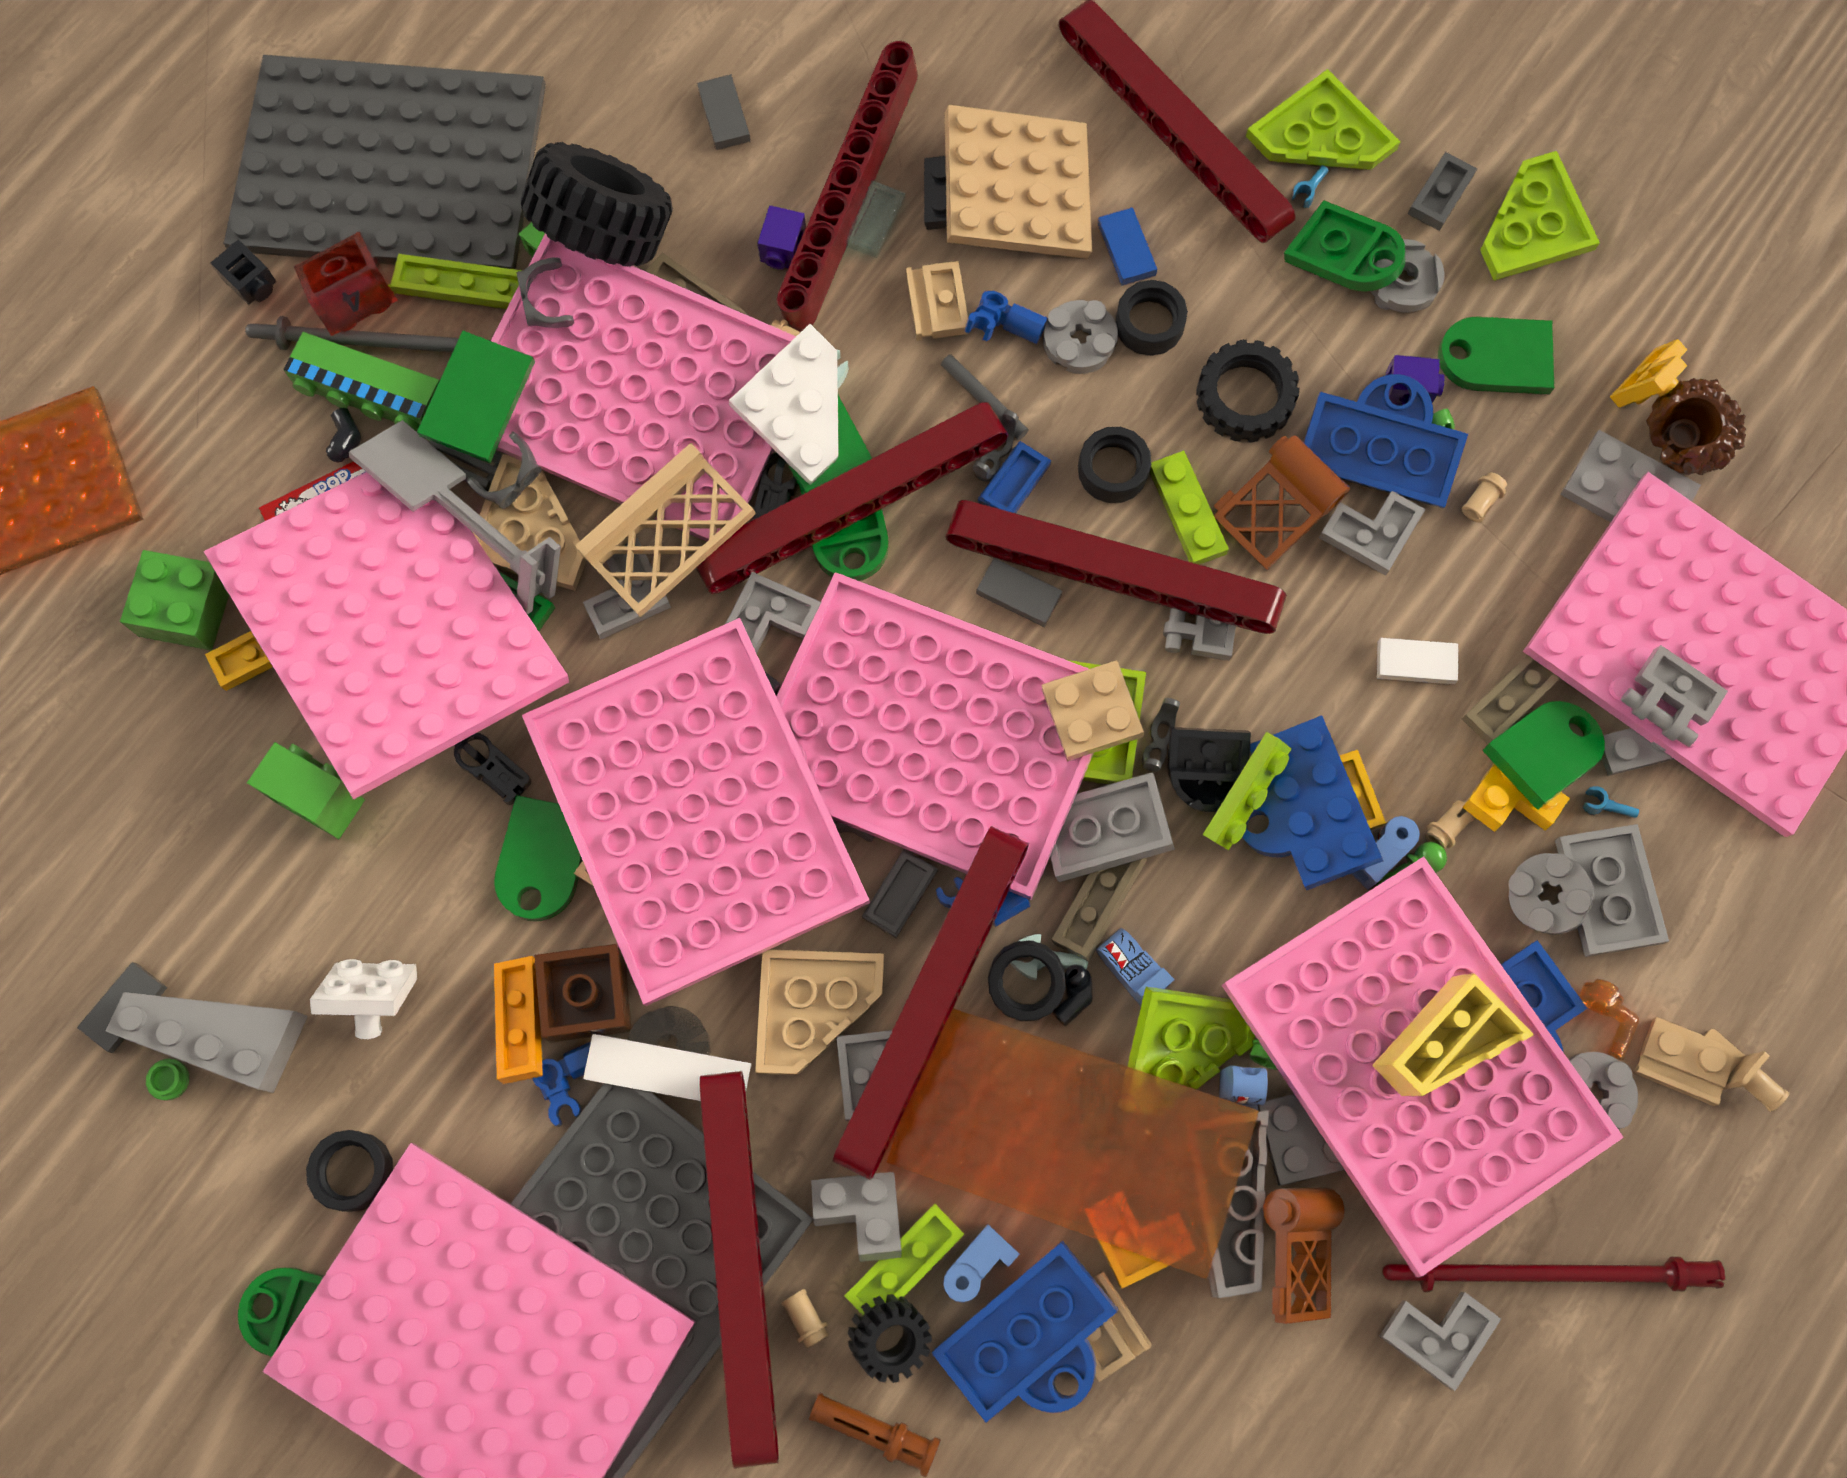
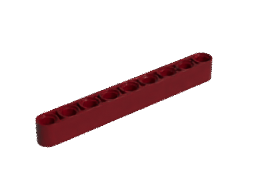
(1177, 121)
(855, 164)
(853, 496)
(1117, 567)
(930, 1003)
(738, 1271)

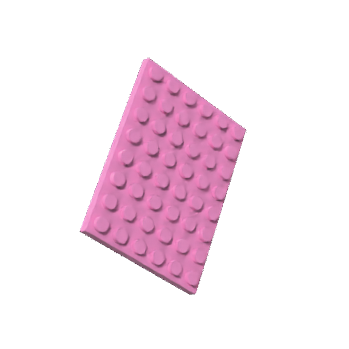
(635, 381)
(1733, 614)
(384, 627)
(930, 729)
(694, 811)
(1436, 1162)
(477, 1336)

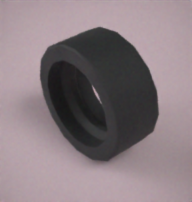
(1155, 292)
(1123, 439)
(1020, 1011)
(319, 1161)

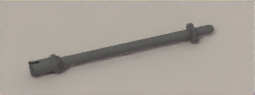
(285, 333)

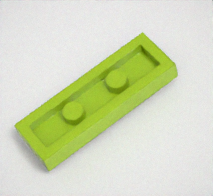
(1188, 508)
(1248, 791)
(920, 1248)

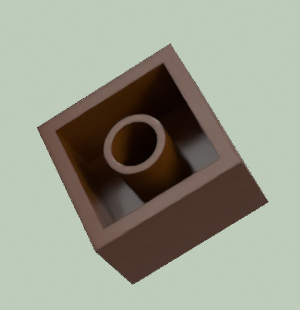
(582, 993)

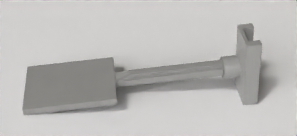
(421, 473)

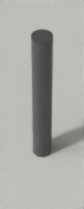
(978, 391)

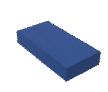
(1127, 246)
(1015, 479)

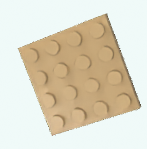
(1017, 182)

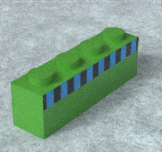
(359, 381)

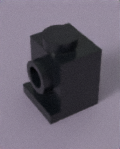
(248, 277)

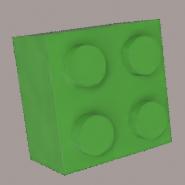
(175, 601)
(306, 788)

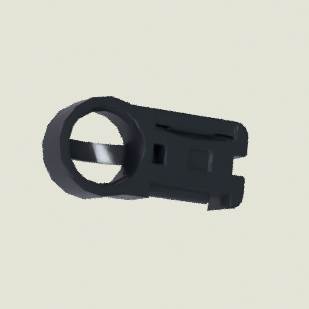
(774, 494)
(497, 771)

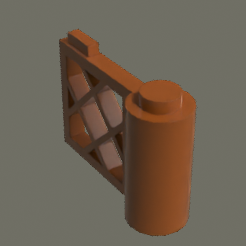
(1303, 478)
(1303, 1220)

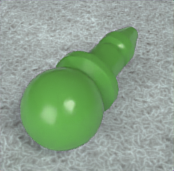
(1431, 851)

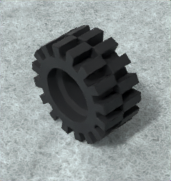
(904, 1353)

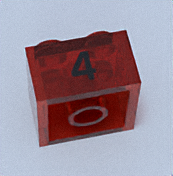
(345, 284)

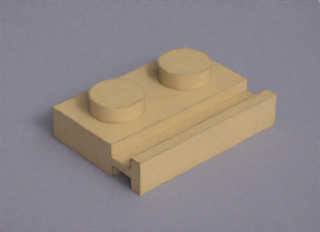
(937, 300)
(1685, 1061)
(1118, 1338)

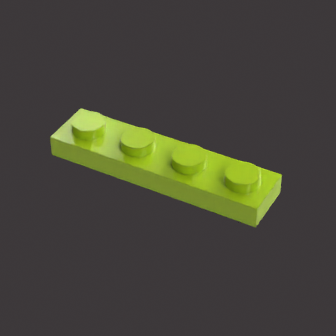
(454, 281)

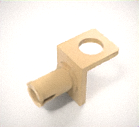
(1747, 1074)

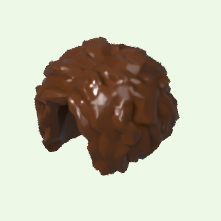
(1696, 427)

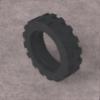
(1252, 356)

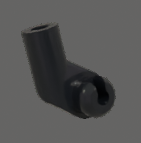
(345, 438)
(1078, 994)

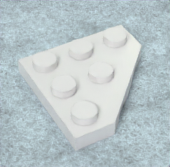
(796, 404)

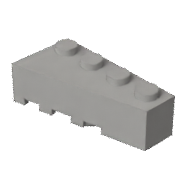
(223, 1038)
(1240, 1250)

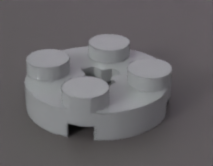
(1418, 292)
(1089, 318)
(1573, 902)
(1614, 1080)

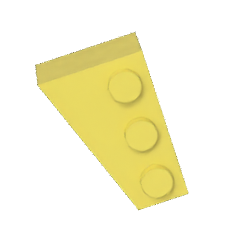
(1450, 1036)

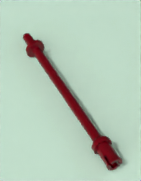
(1675, 1273)

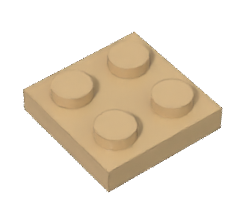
(1092, 710)

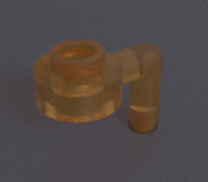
(1604, 999)

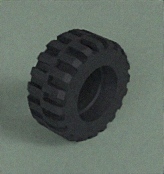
(596, 204)

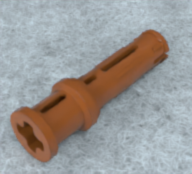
(894, 1440)

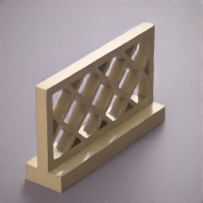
(651, 502)

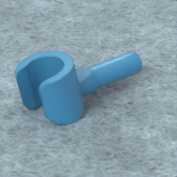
(1310, 186)
(1607, 804)

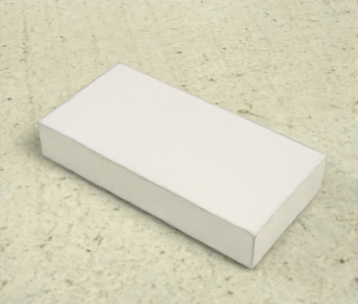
(1417, 661)

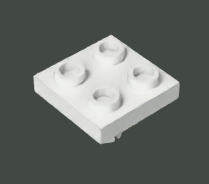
(365, 992)

